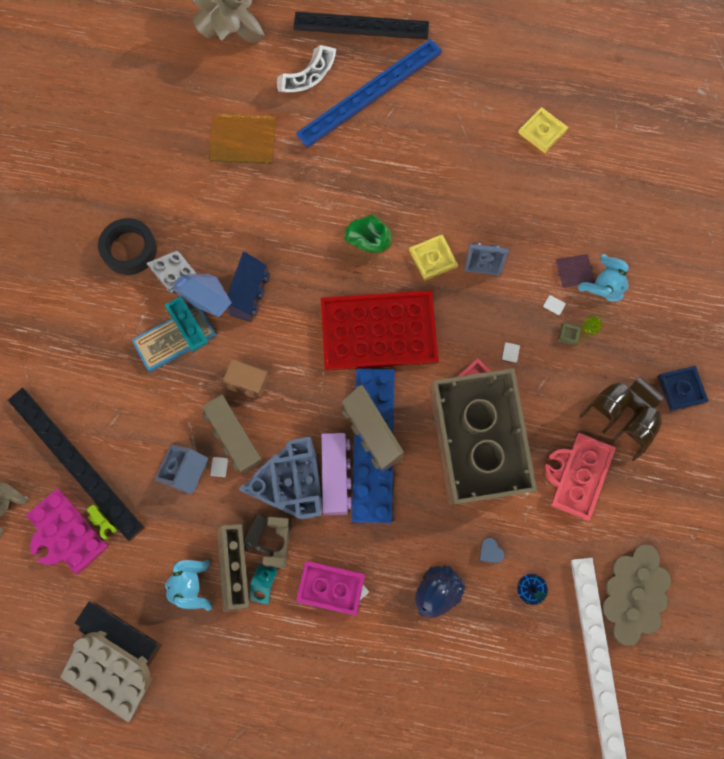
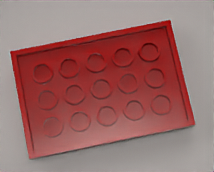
(379, 330)

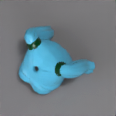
(611, 281)
(184, 585)

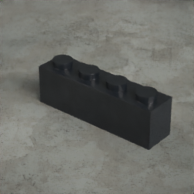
(97, 618)

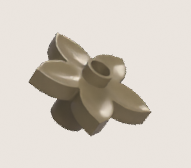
(226, 19)

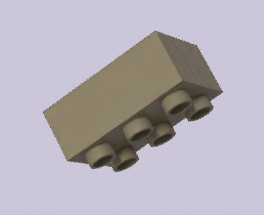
(482, 436)

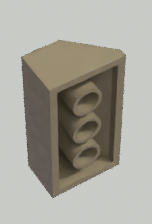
(372, 429)

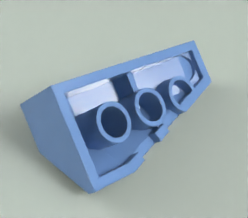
(203, 292)

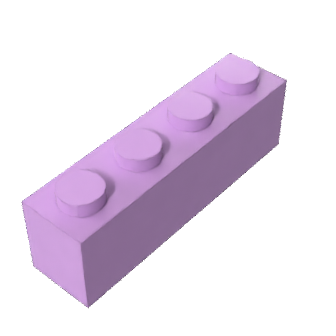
(335, 474)

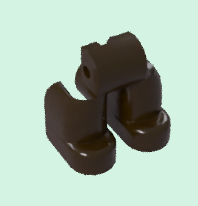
(639, 397)

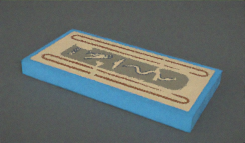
(166, 341)

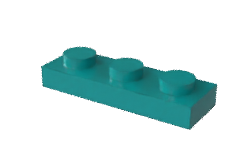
(186, 324)

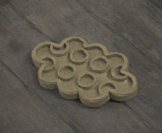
(636, 595)

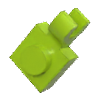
(98, 518)

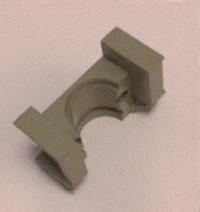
(282, 529)

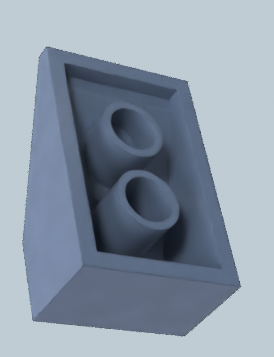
(485, 259)

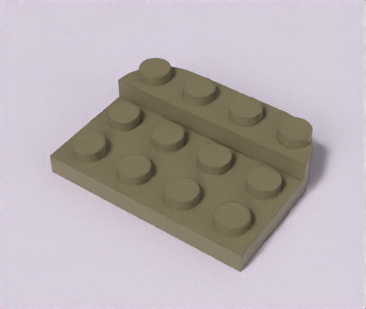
(108, 674)

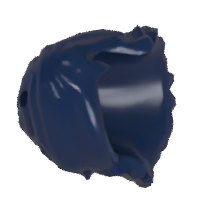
(438, 591)

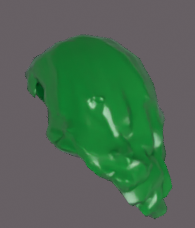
(369, 234)

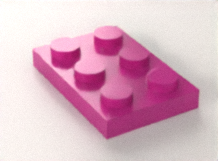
(330, 588)

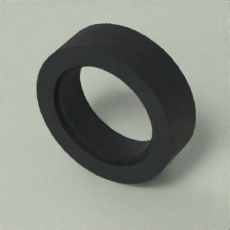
(114, 230)

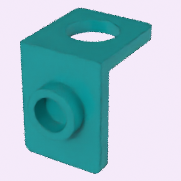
(262, 582)

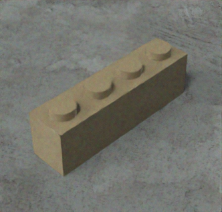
(232, 434)
(232, 568)

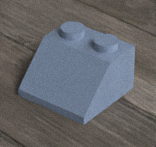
(181, 469)

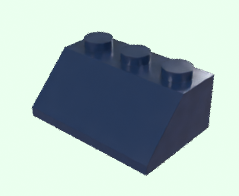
(247, 287)

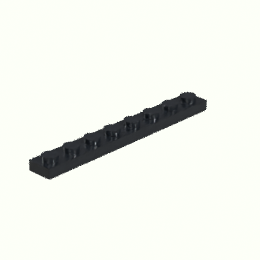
(361, 25)

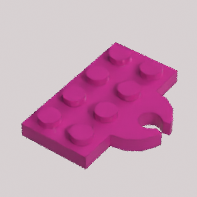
(64, 534)

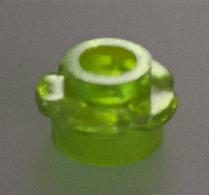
(592, 321)

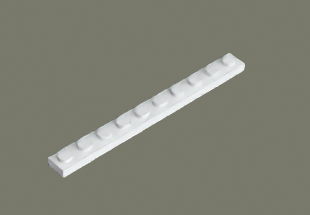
(598, 659)

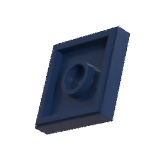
(682, 388)

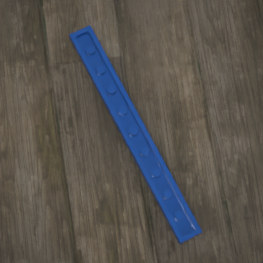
(368, 93)

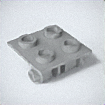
(169, 269)

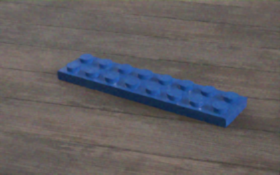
(370, 485)

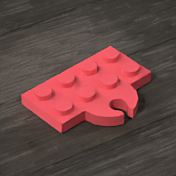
(579, 475)

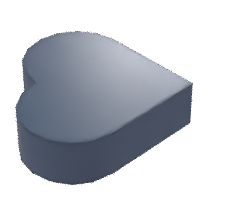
(490, 551)

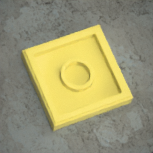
(543, 130)
(433, 257)

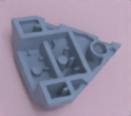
(290, 480)

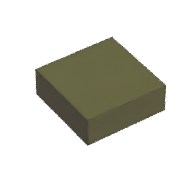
(569, 334)

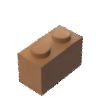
(246, 379)

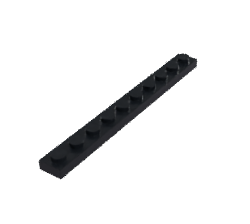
(76, 464)

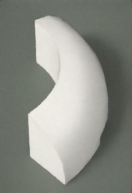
(315, 71)

